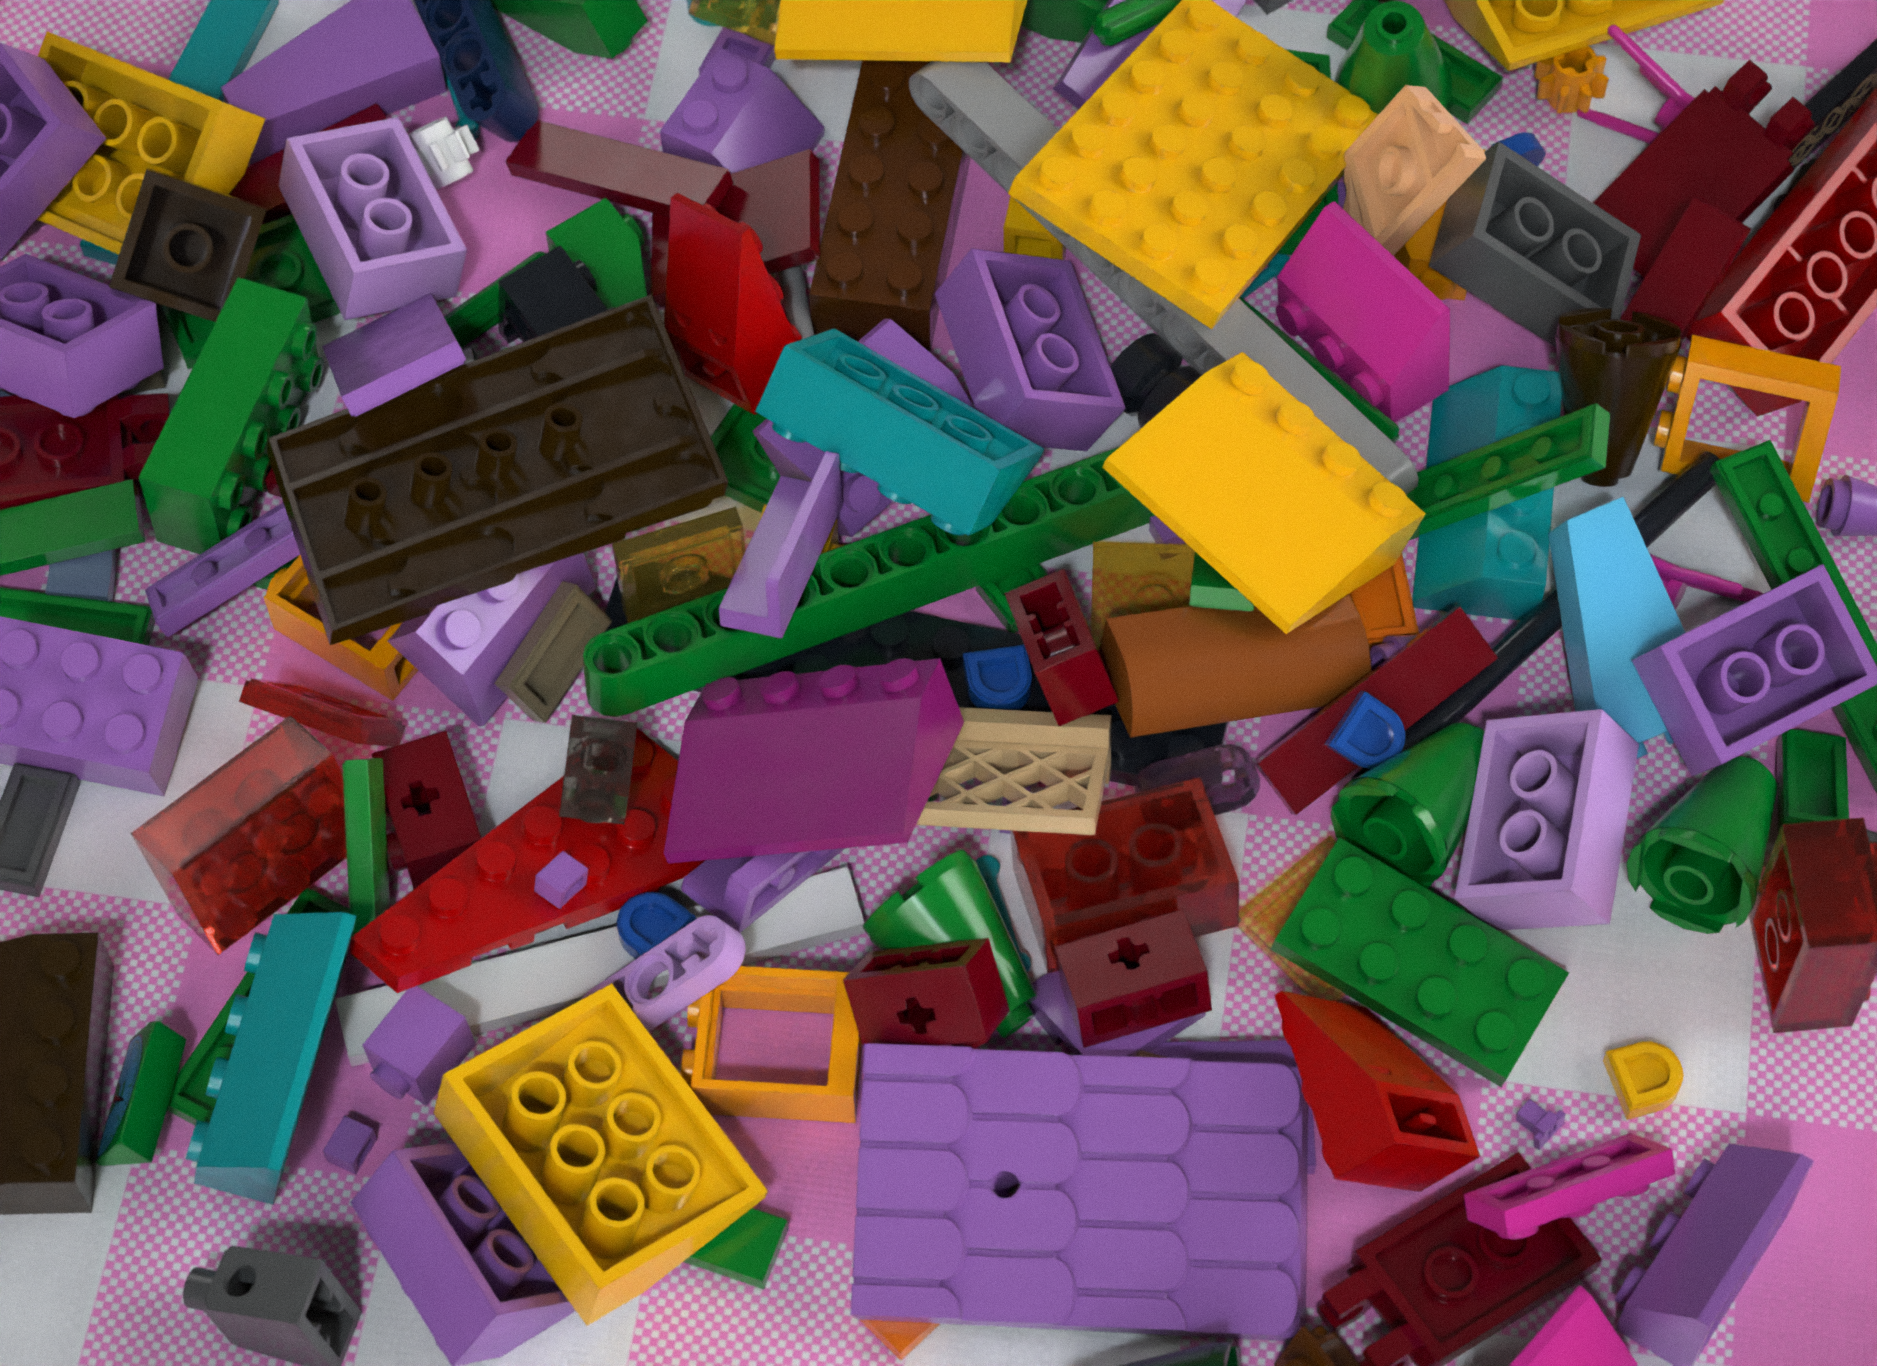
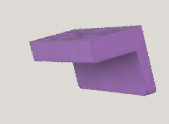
(783, 551)
(748, 887)

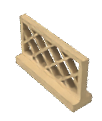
(1015, 751)

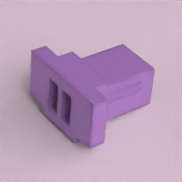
(1540, 1122)

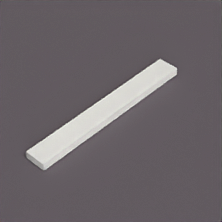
(560, 973)

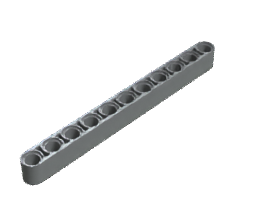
(1003, 136)

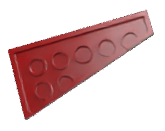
(489, 892)

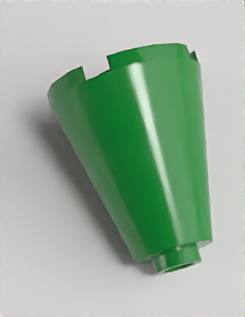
(1393, 52)
(1414, 804)
(1709, 849)
(954, 906)

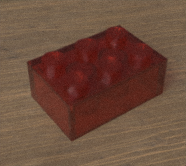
(249, 835)
(1146, 860)
(1817, 924)

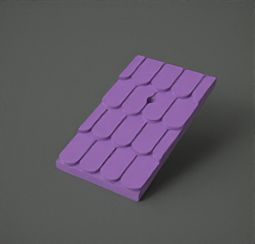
(1141, 1203)

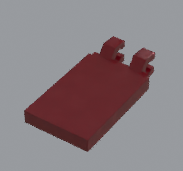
(1709, 154)
(61, 455)
(1454, 1282)

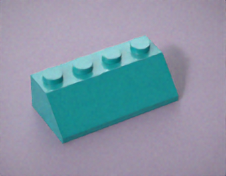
(897, 431)
(1499, 557)
(272, 1055)

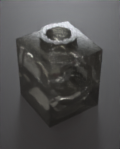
(598, 769)

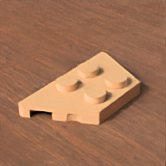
(1406, 166)

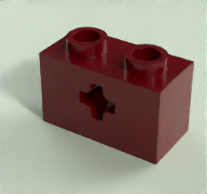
(1061, 647)
(419, 779)
(1133, 978)
(928, 995)

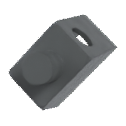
(276, 1305)

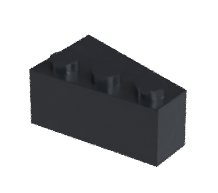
(546, 297)

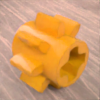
(1572, 80)

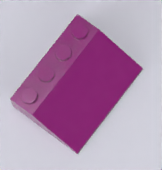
(810, 760)

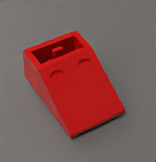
(722, 304)
(1372, 1098)

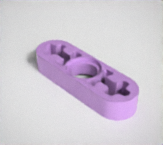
(697, 962)

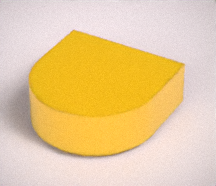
(1644, 1077)

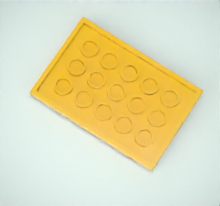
(1196, 158)

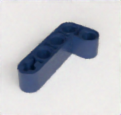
(481, 65)

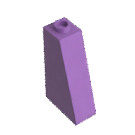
(337, 68)

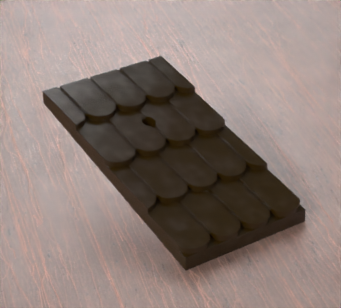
(495, 470)

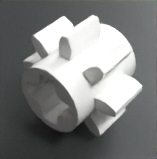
(444, 150)

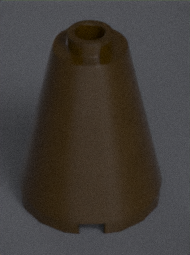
(1620, 369)

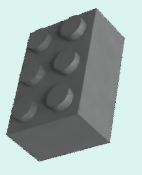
(1532, 245)

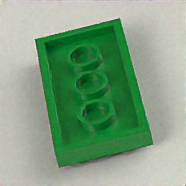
(1420, 961)

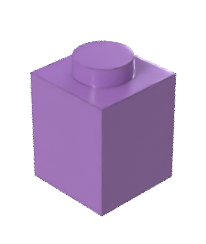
(417, 1045)

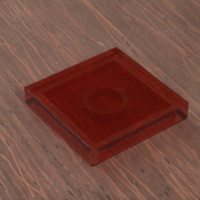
(323, 712)

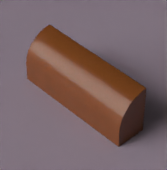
(1228, 665)

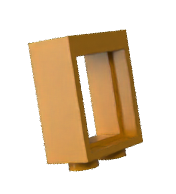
(1759, 371)
(288, 601)
(778, 991)

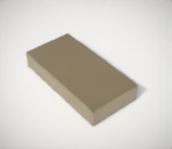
(552, 652)

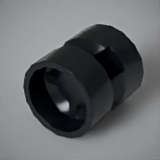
(1150, 376)

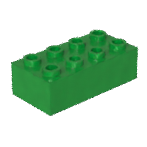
(235, 398)

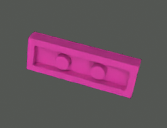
(1569, 1186)

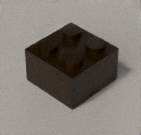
(186, 245)

